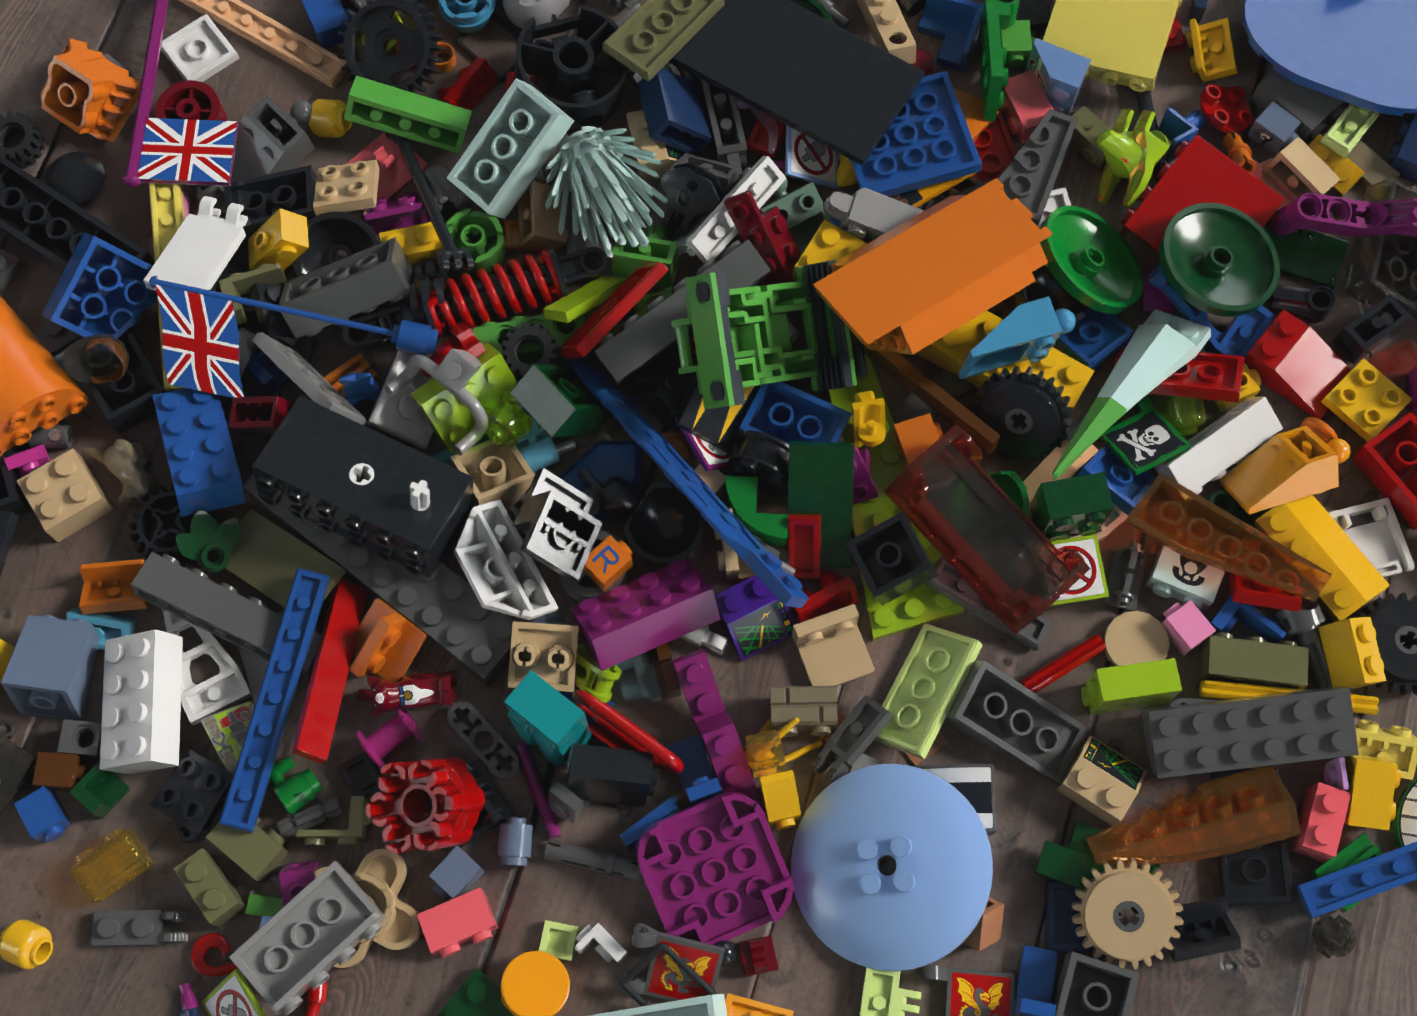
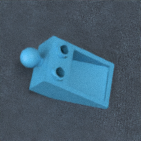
(1021, 336)

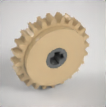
(1128, 937)

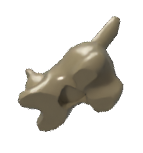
(128, 464)

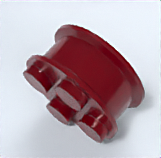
(190, 101)

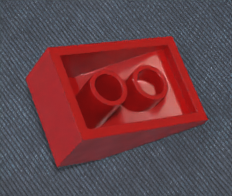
(1297, 363)

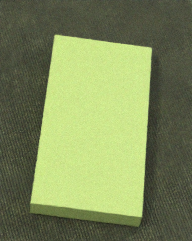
(927, 689)

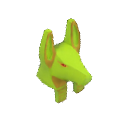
(1130, 155)

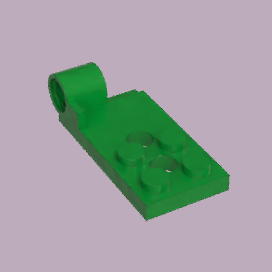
(992, 56)

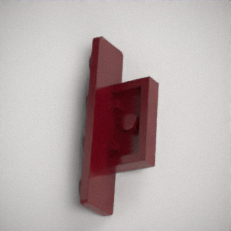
(767, 234)

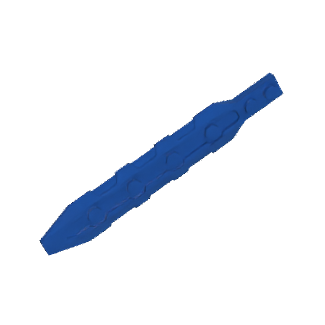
(712, 509)

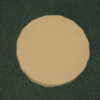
(1135, 639)

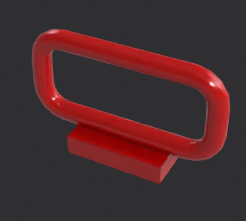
(621, 733)

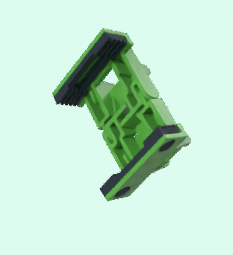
(765, 337)

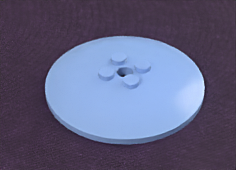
(938, 877)

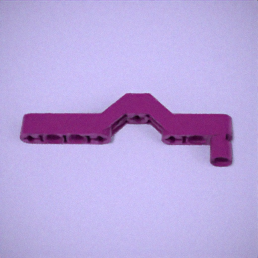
(1351, 216)

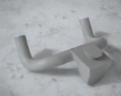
(453, 375)

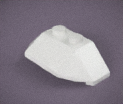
(497, 568)

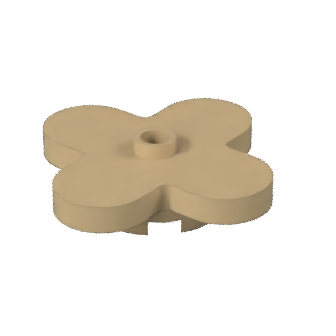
(381, 879)

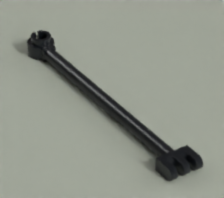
(450, 253)

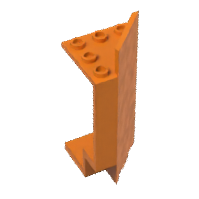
(936, 270)

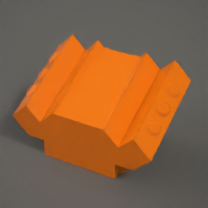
(89, 92)

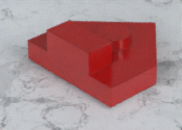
(462, 339)

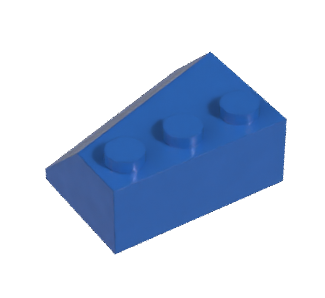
(100, 290)

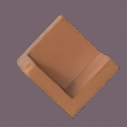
(988, 928)

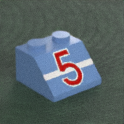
(1059, 73)

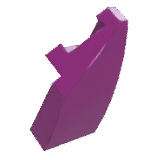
(1153, 298)

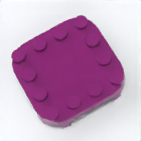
(715, 869)

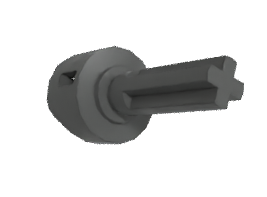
(1304, 625)

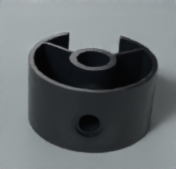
(571, 65)

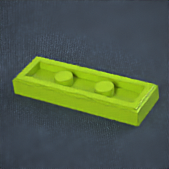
(582, 299)

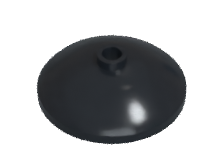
(330, 234)

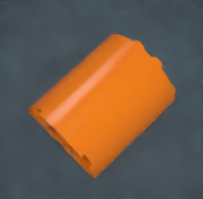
(32, 384)

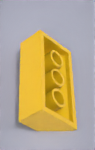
(1316, 536)

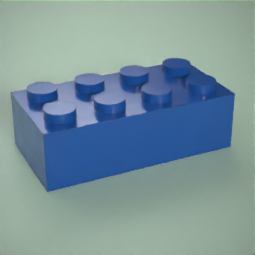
(198, 450)

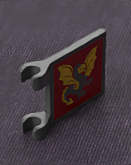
(664, 976)
(974, 991)

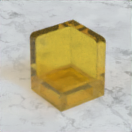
(766, 753)

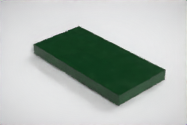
(824, 486)

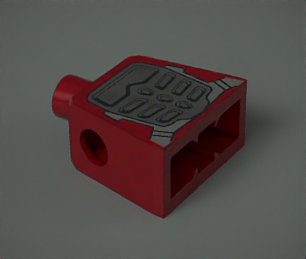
(246, 409)

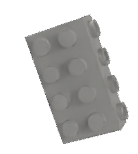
(308, 939)

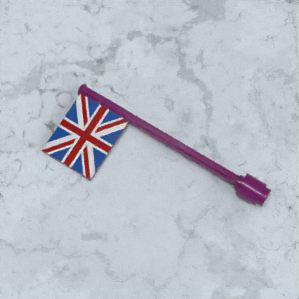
(175, 148)

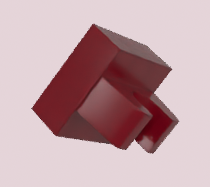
(758, 956)

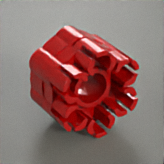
(405, 805)

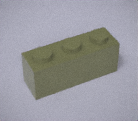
(1254, 661)

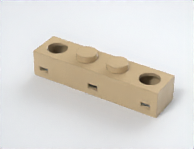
(888, 28)

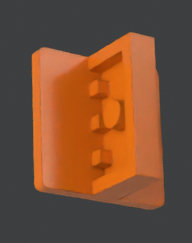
(386, 643)

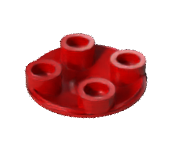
(1226, 108)

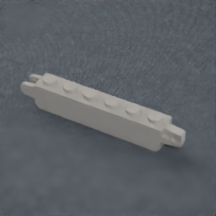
(868, 212)

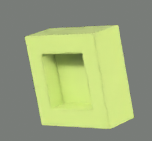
(559, 940)

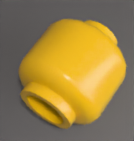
(328, 118)
(25, 944)

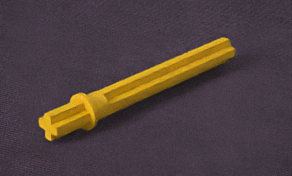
(1230, 690)

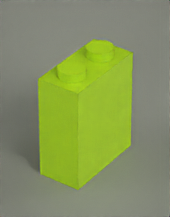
(1131, 686)

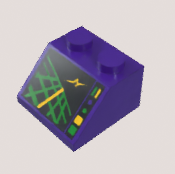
(753, 617)

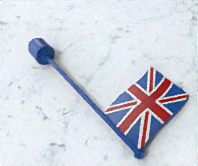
(203, 336)

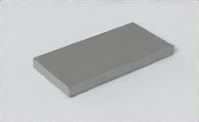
(306, 377)

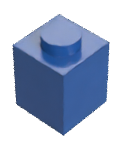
(43, 815)

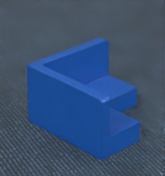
(956, 25)

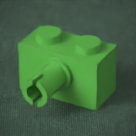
(629, 258)

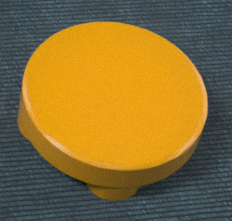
(535, 985)

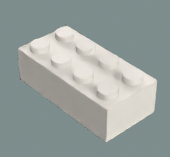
(141, 702)

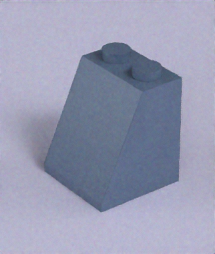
(52, 668)

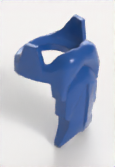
(359, 388)

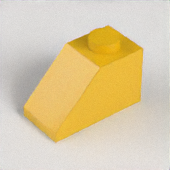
(780, 799)

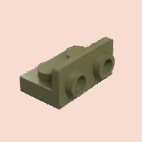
(1085, 137)

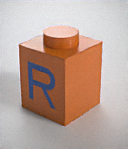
(608, 562)

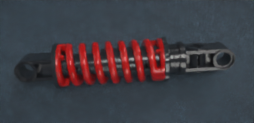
(487, 294)

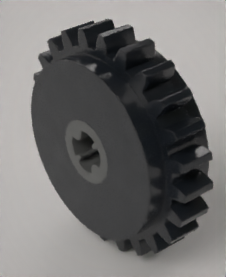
(1039, 401)
(1394, 621)

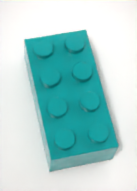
(547, 719)

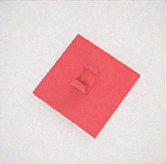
(393, 170)

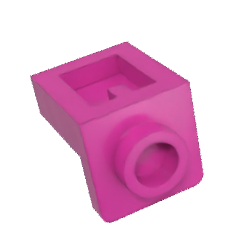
(28, 460)

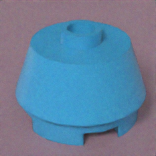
(467, 15)

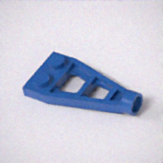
(1239, 335)

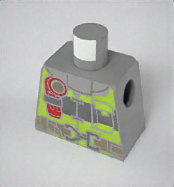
(228, 732)

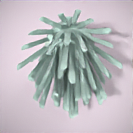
(595, 173)

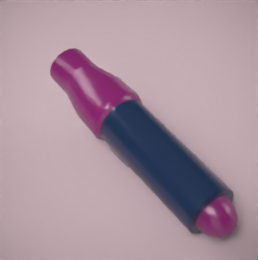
(189, 1003)

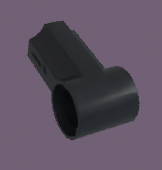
(1299, 301)

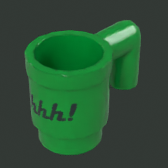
(297, 789)

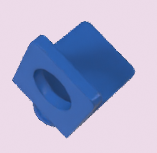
(1180, 128)

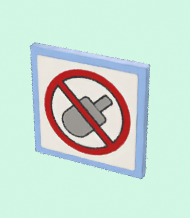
(810, 160)

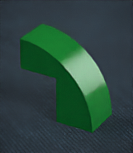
(742, 499)

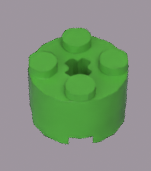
(482, 237)

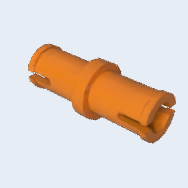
(1239, 151)

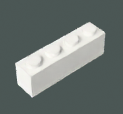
(1223, 444)

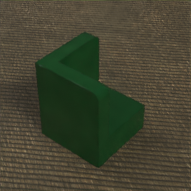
(100, 791)

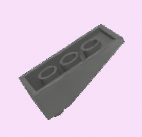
(1015, 722)

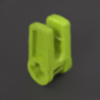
(591, 678)

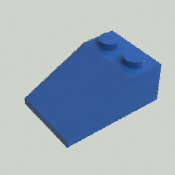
(794, 415)

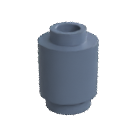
(514, 842)

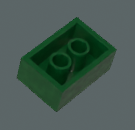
(560, 401)

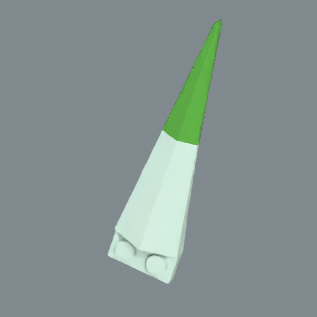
(1150, 357)

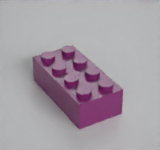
(645, 613)

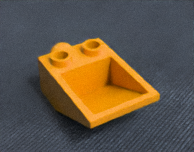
(1286, 470)

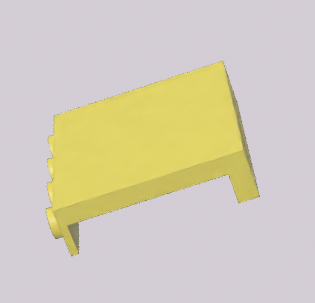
(1117, 35)

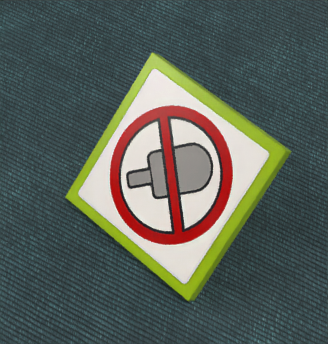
(1093, 582)
(233, 998)

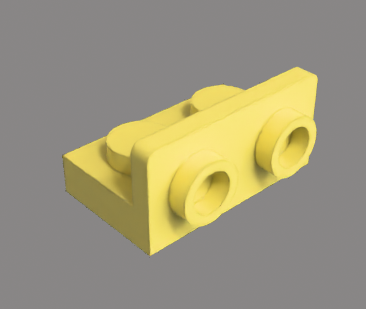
(1394, 744)

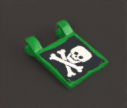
(1144, 438)

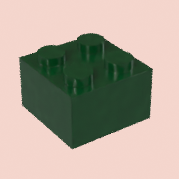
(1072, 506)

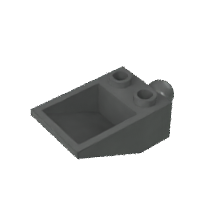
(263, 152)

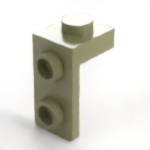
(240, 284)
(358, 828)

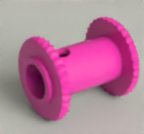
(389, 736)

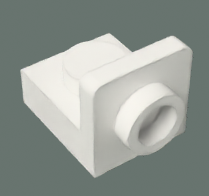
(607, 946)

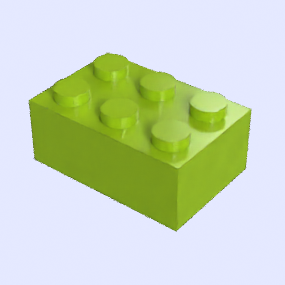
(448, 415)

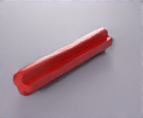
(1064, 664)

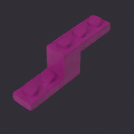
(714, 725)

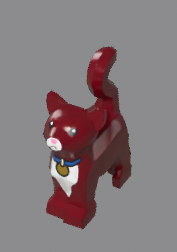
(410, 692)

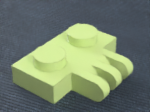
(884, 997)

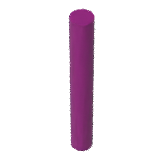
(538, 791)

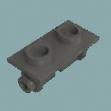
(1126, 576)

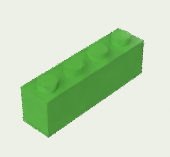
(407, 114)

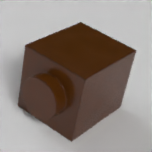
(59, 770)

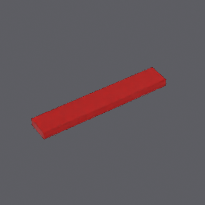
(330, 672)

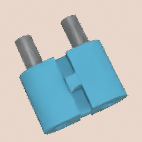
(540, 450)

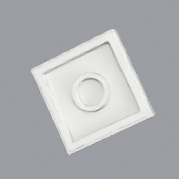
(199, 50)

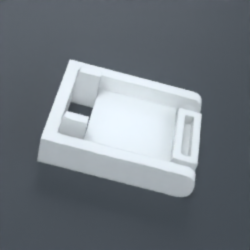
(1379, 541)

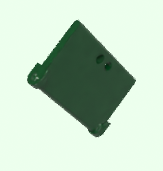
(1310, 259)

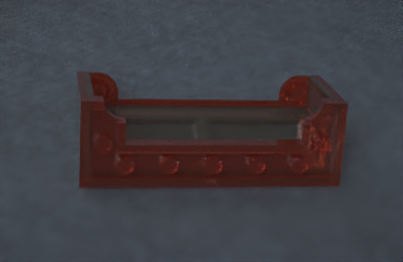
(983, 532)

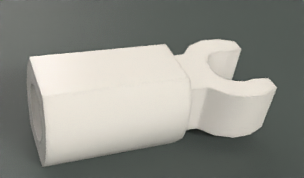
(707, 638)

